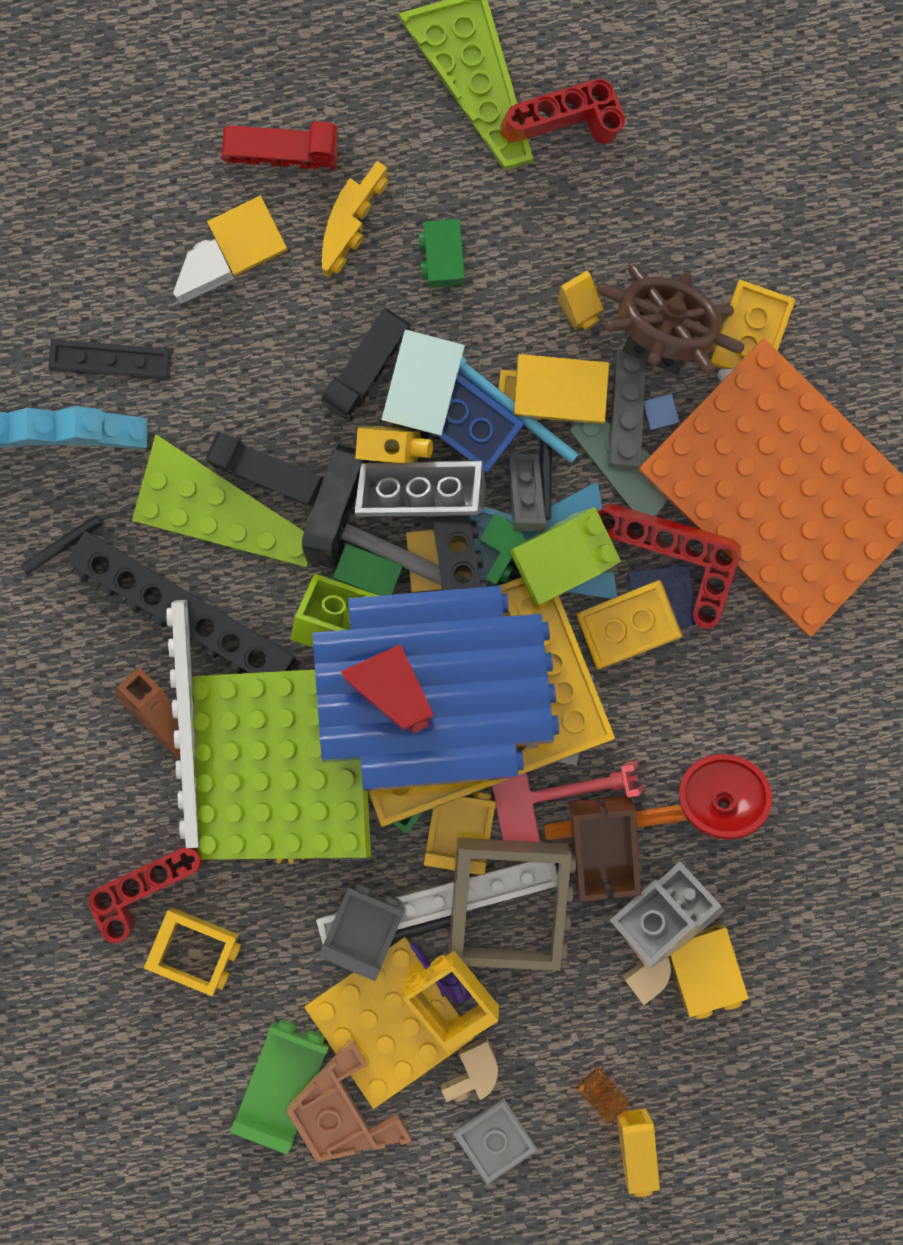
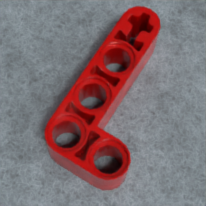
(561, 116)
(282, 146)
(148, 884)

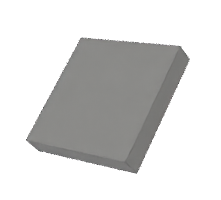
(495, 1141)

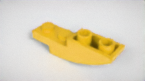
(343, 228)

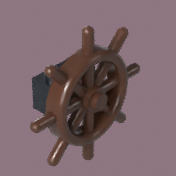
(666, 327)

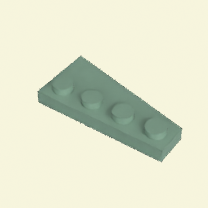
(630, 484)

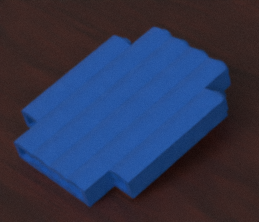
(475, 669)

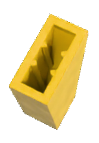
(638, 1152)

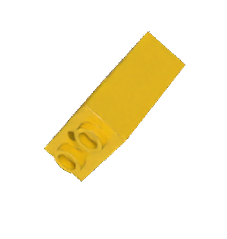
(164, 938)
(466, 1026)

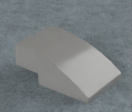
(667, 915)

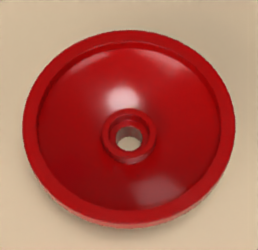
(729, 781)

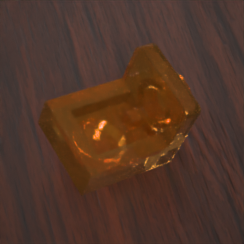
(602, 1095)

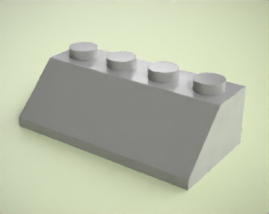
(421, 489)

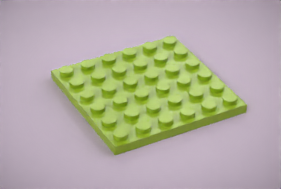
(265, 776)

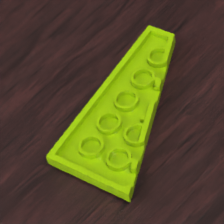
(468, 58)
(200, 504)

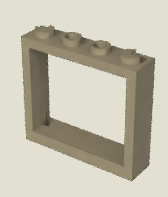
(511, 851)

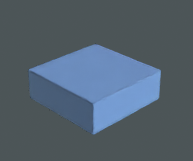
(660, 412)

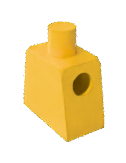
(391, 445)

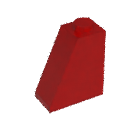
(392, 689)

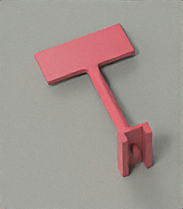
(517, 801)

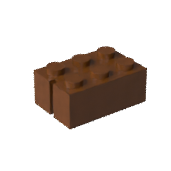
(605, 847)

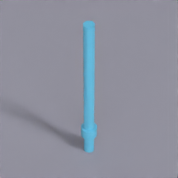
(508, 404)

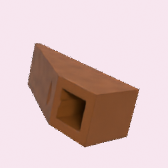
(150, 707)

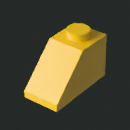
(581, 301)

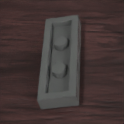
(526, 492)

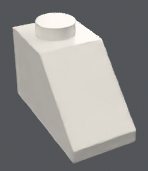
(202, 271)

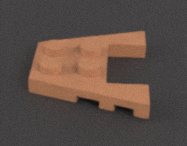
(330, 1118)

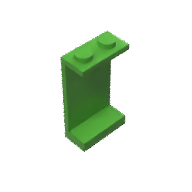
(282, 1072)

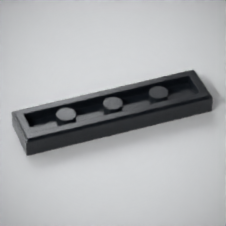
(110, 359)

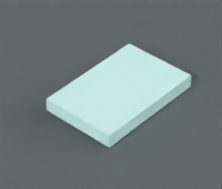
(423, 382)

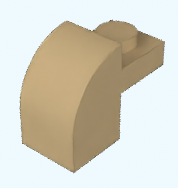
(648, 981)
(481, 1072)

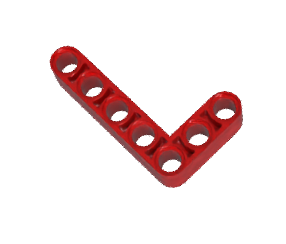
(680, 549)

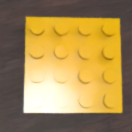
(383, 1024)

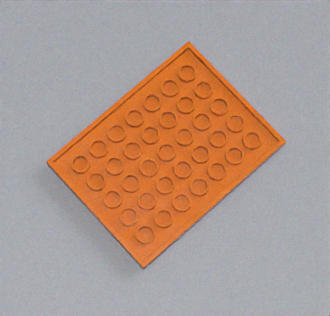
(786, 483)

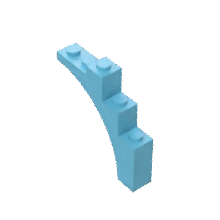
(72, 427)

